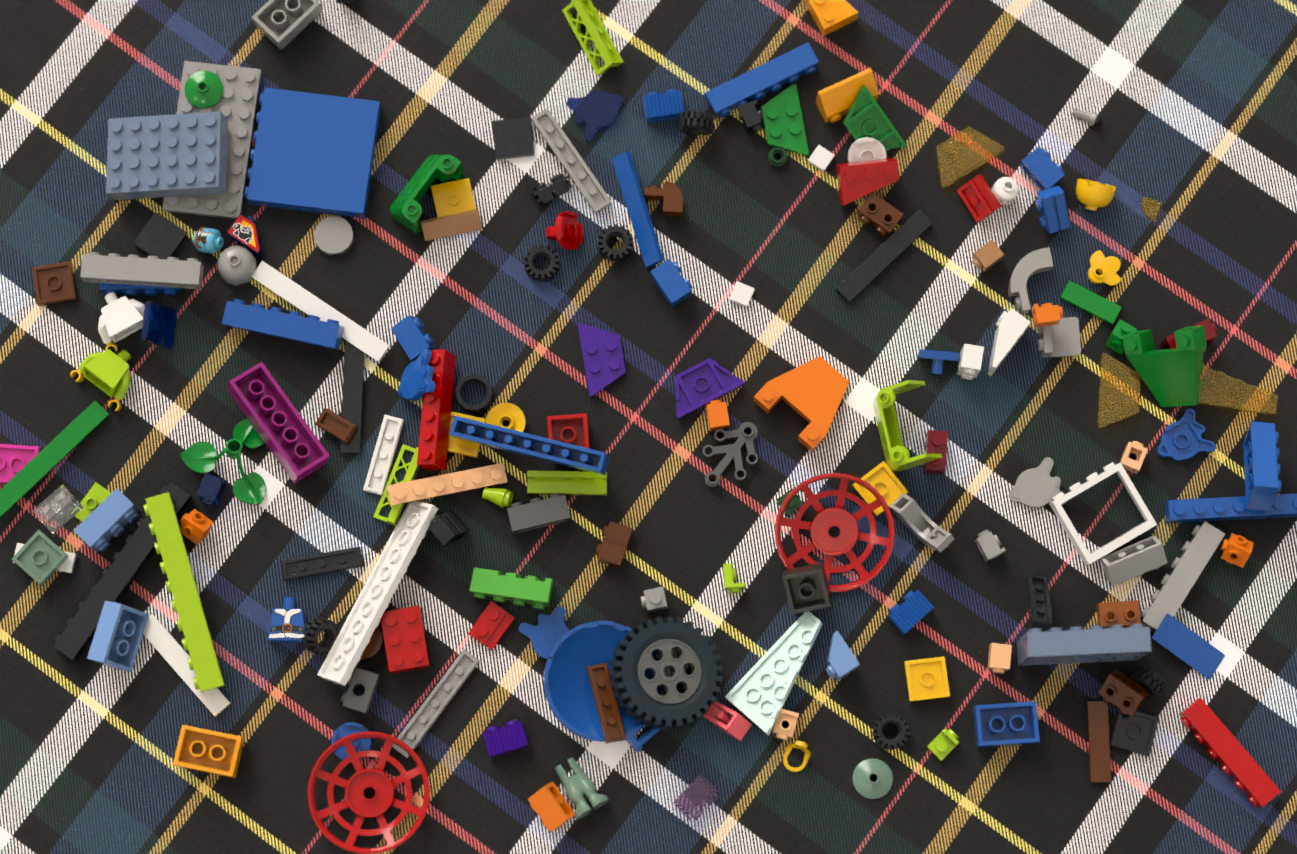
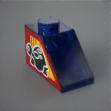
(246, 234)

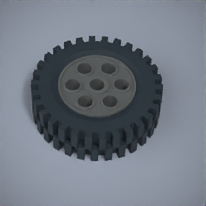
(640, 693)

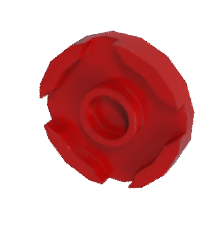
(566, 231)

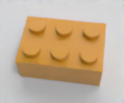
(208, 751)

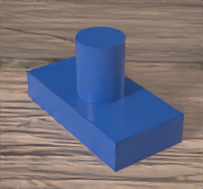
(938, 358)

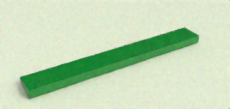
(51, 456)

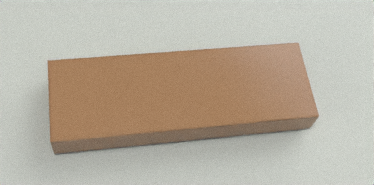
(451, 225)

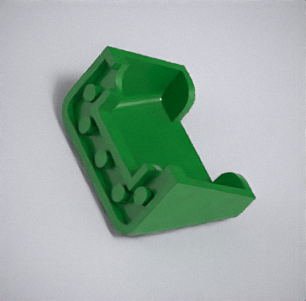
(406, 205)

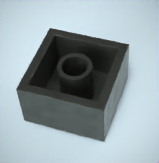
(807, 588)

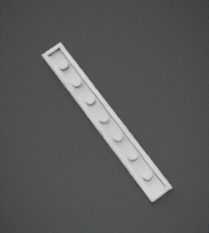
(314, 306)

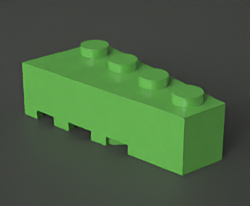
(511, 588)

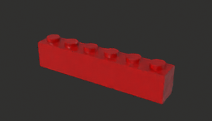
(437, 413)
(1229, 752)

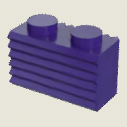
(505, 738)

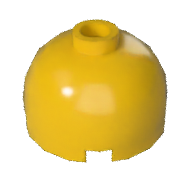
(1094, 193)

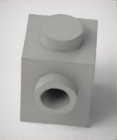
(654, 599)

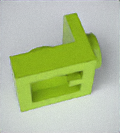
(729, 576)
(943, 744)

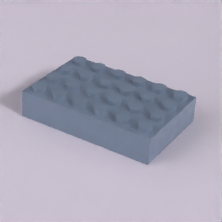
(167, 155)
(1083, 645)

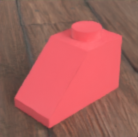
(727, 720)

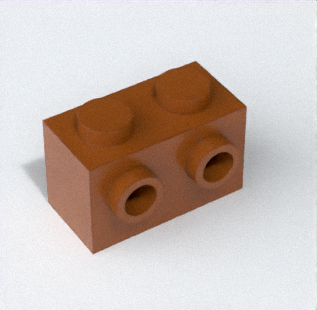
(1118, 613)

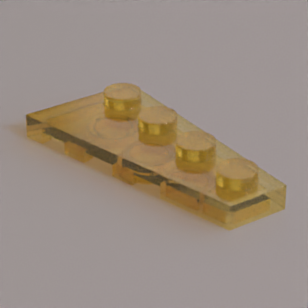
(1235, 394)

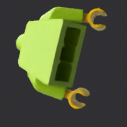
(107, 372)

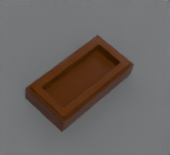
(336, 425)

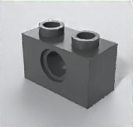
(363, 702)

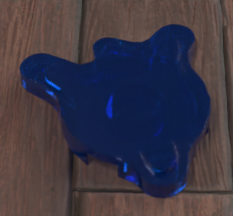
(595, 110)

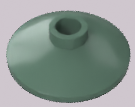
(862, 781)

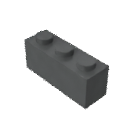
(538, 513)

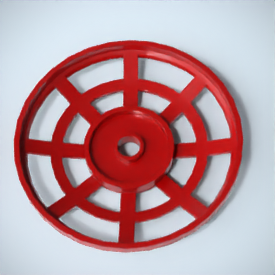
(836, 517)
(355, 792)

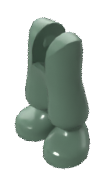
(578, 786)

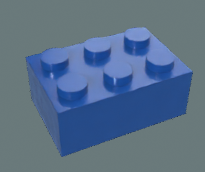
(1006, 724)

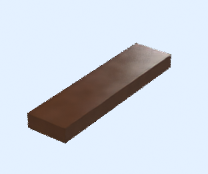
(605, 703)
(1098, 741)

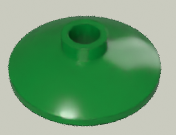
(207, 97)

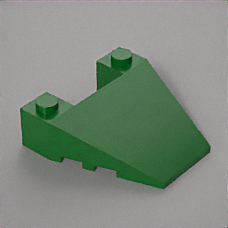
(1169, 373)

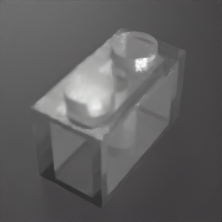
(57, 509)

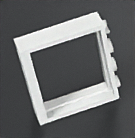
(1076, 489)

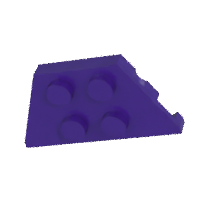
(601, 357)
(701, 385)

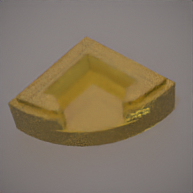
(1150, 208)

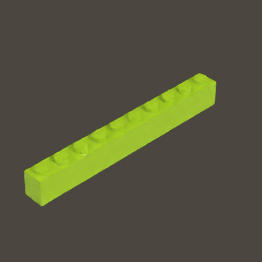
(184, 591)

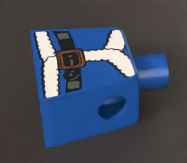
(287, 623)

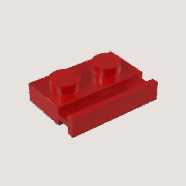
(979, 198)
(491, 625)

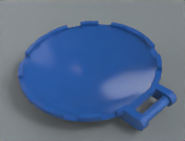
(569, 687)

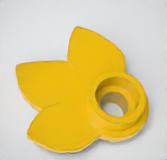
(1105, 267)

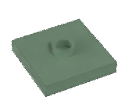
(40, 557)

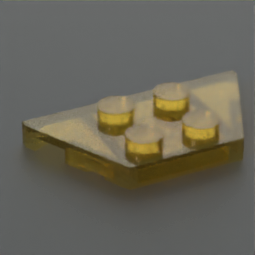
(964, 154)
(1117, 391)

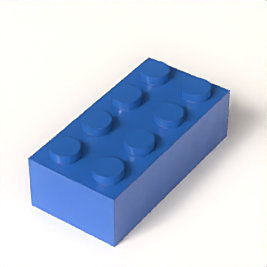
(1261, 466)

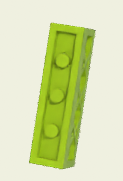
(595, 28)
(410, 475)
(566, 483)

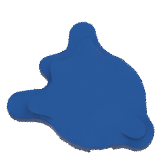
(417, 377)
(1183, 439)
(547, 631)

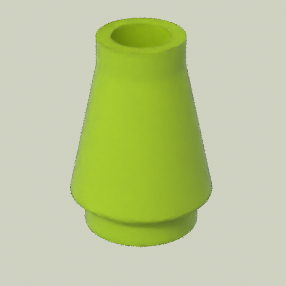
(498, 496)

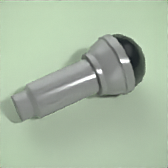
(1093, 118)

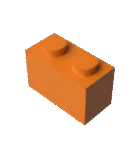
(551, 807)

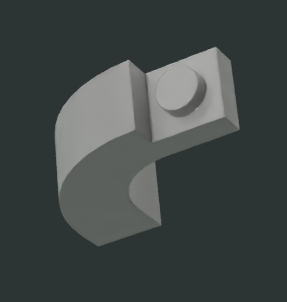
(1031, 264)
(920, 524)

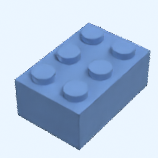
(107, 521)
(118, 636)

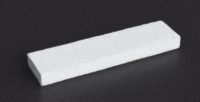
(383, 455)

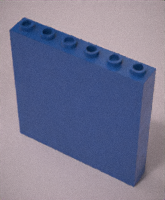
(313, 152)

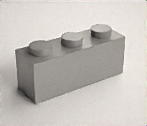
(1133, 560)

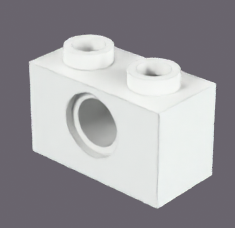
(970, 361)

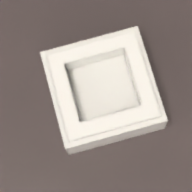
(821, 158)
(741, 294)

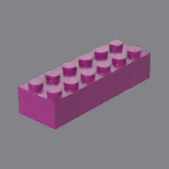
(278, 422)

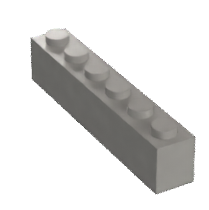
(142, 271)
(1183, 576)

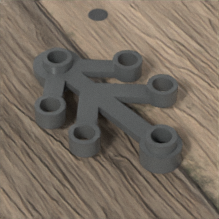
(732, 451)

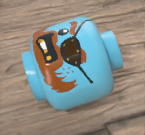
(208, 240)

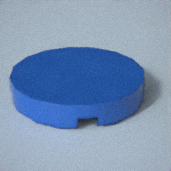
(348, 729)

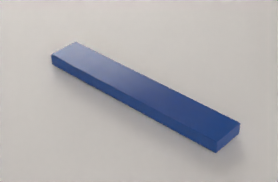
(637, 209)

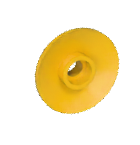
(507, 412)

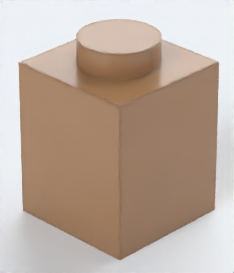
(987, 256)

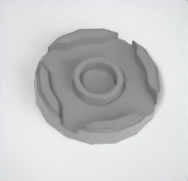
(333, 235)

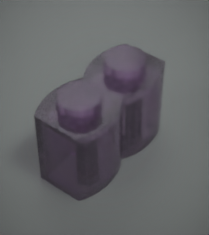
(696, 797)

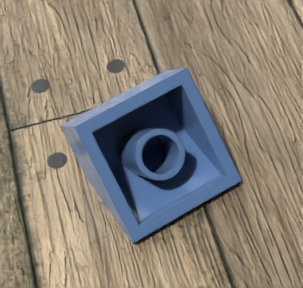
(840, 658)

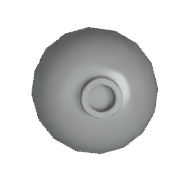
(237, 265)

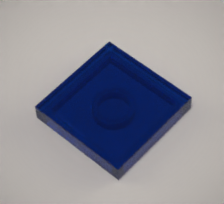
(159, 324)

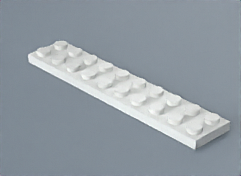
(377, 592)

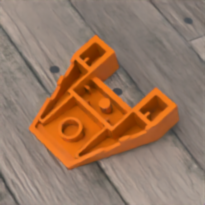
(811, 391)

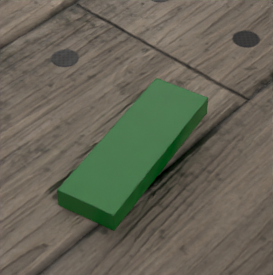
(1090, 302)

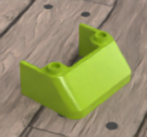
(895, 453)

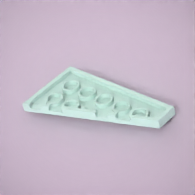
(770, 680)

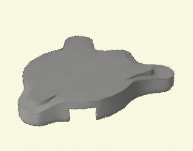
(1036, 486)

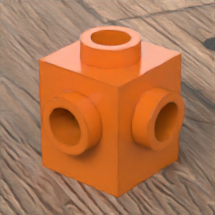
(195, 526)
(1236, 550)

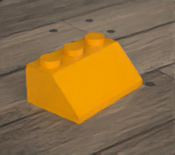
(838, 98)

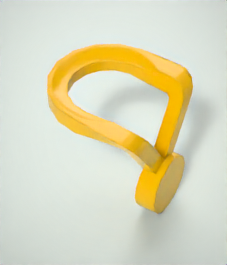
(798, 744)

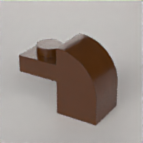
(671, 198)

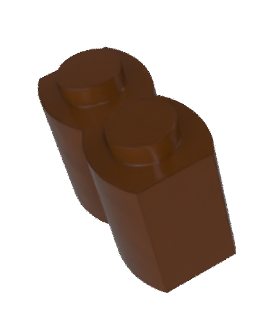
(614, 544)

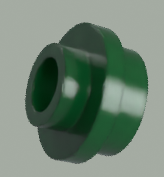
(777, 151)

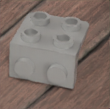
(1060, 339)

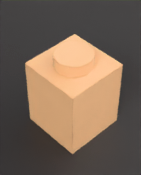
(999, 657)

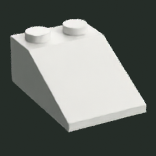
(1009, 331)

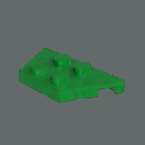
(868, 120)
(784, 122)

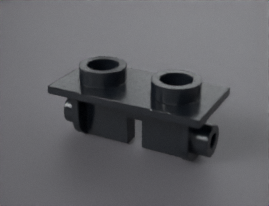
(544, 190)

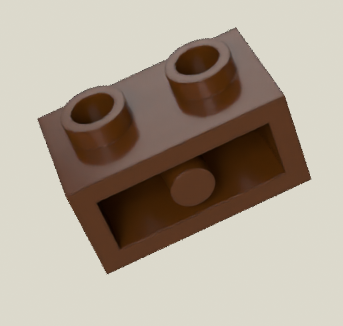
(879, 215)
(1123, 692)

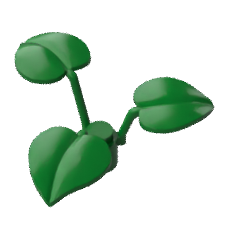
(201, 459)

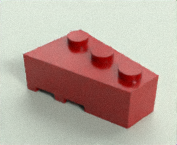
(864, 177)

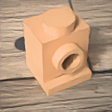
(1139, 451)
(791, 718)

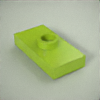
(92, 500)

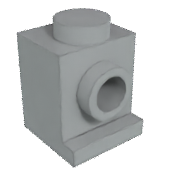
(989, 545)

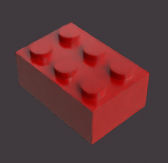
(405, 640)

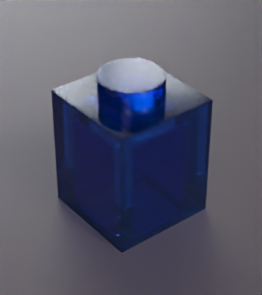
(210, 489)

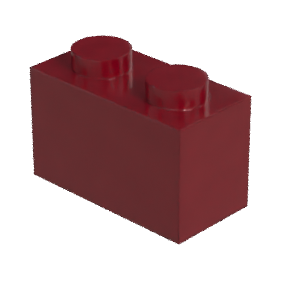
(936, 444)

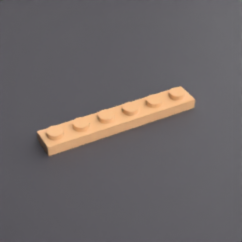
(446, 484)

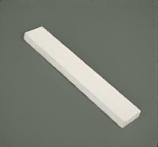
(177, 658)

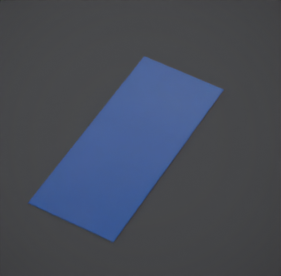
(1188, 646)

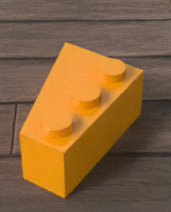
(831, 14)

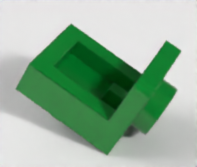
(1115, 340)

